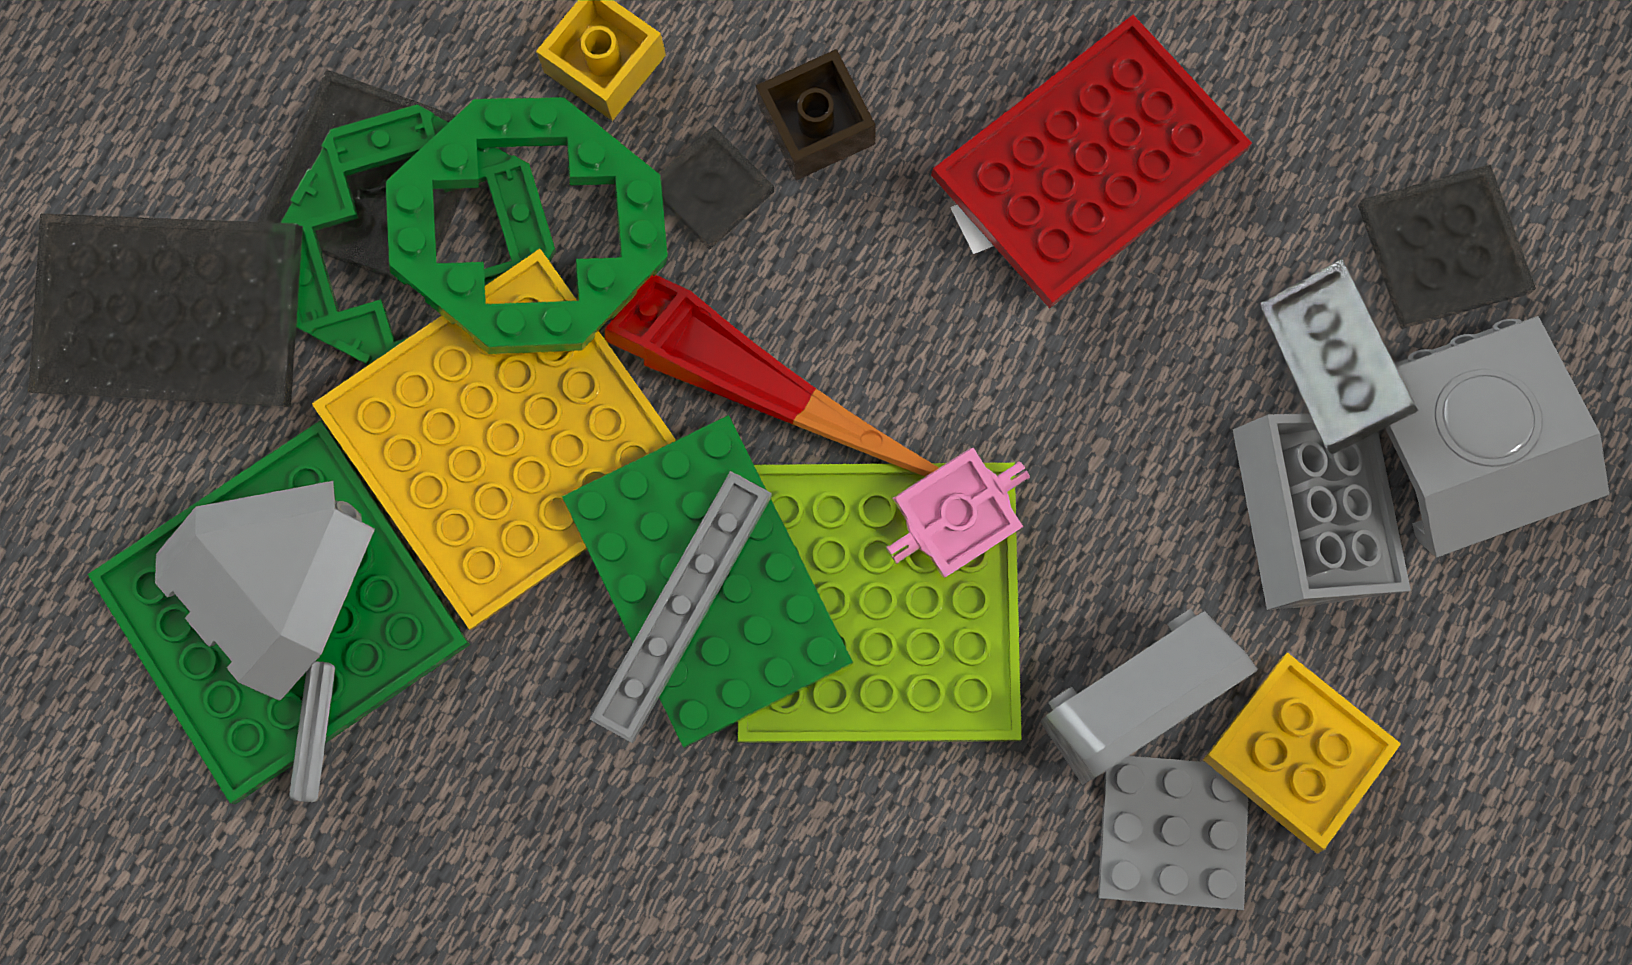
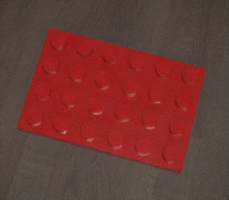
(1090, 160)

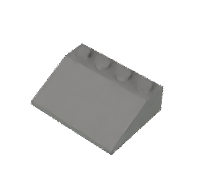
(1316, 517)

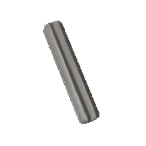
(312, 732)

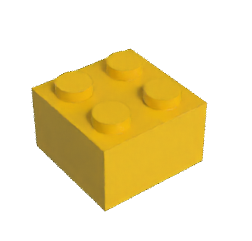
(601, 54)

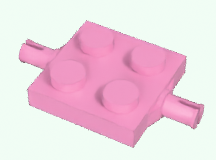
(957, 512)

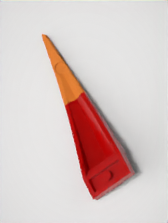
(697, 345)

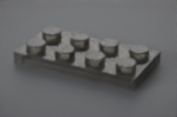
(1338, 357)

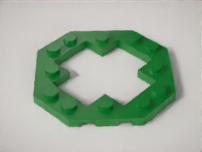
(326, 200)
(459, 288)

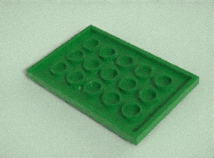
(767, 623)

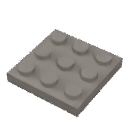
(1172, 834)

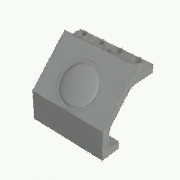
(1495, 436)

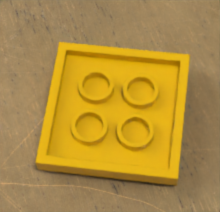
(1302, 753)

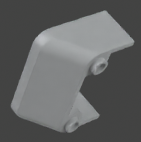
(1145, 695)

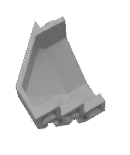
(266, 578)

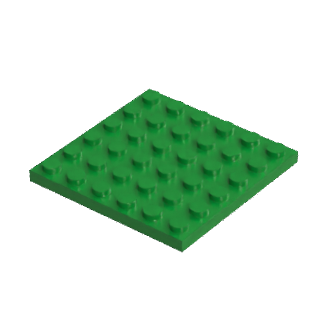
(380, 644)

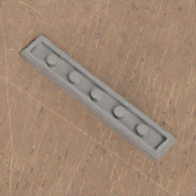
(681, 607)

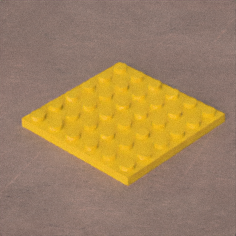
(485, 445)

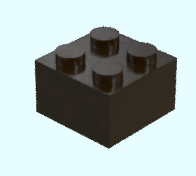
(816, 114)

